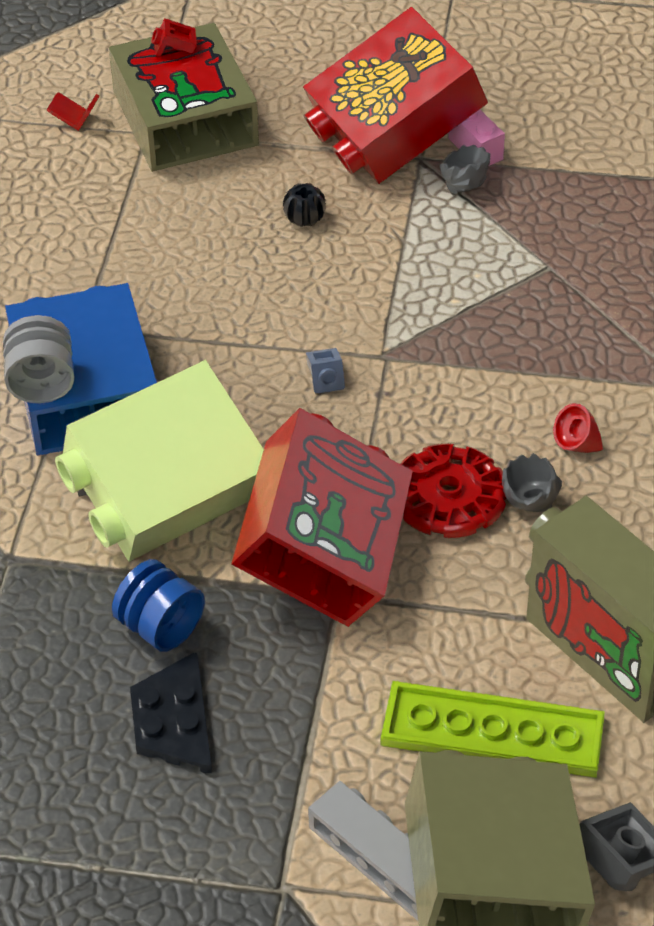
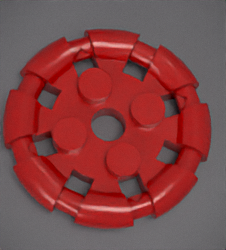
(453, 506)

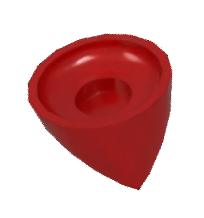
(577, 430)

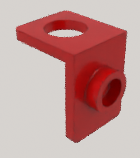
(70, 111)

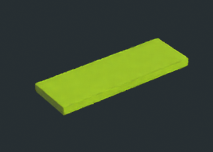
(492, 726)

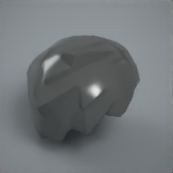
(465, 168)
(531, 483)

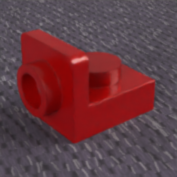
(175, 35)

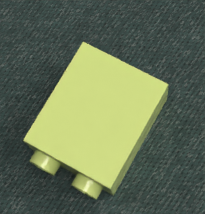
(161, 461)

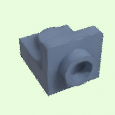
(326, 370)

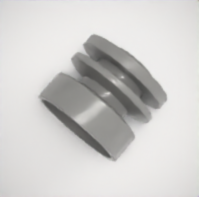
(38, 359)

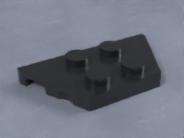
(172, 715)

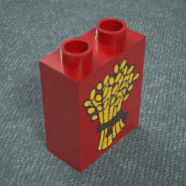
(393, 96)

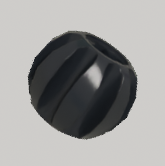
(304, 204)

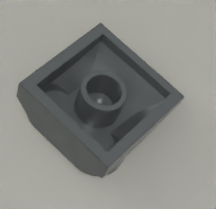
(619, 846)

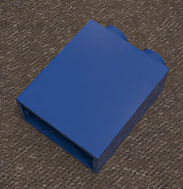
(106, 357)

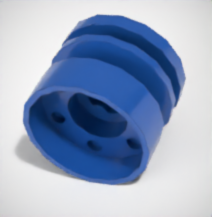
(158, 605)

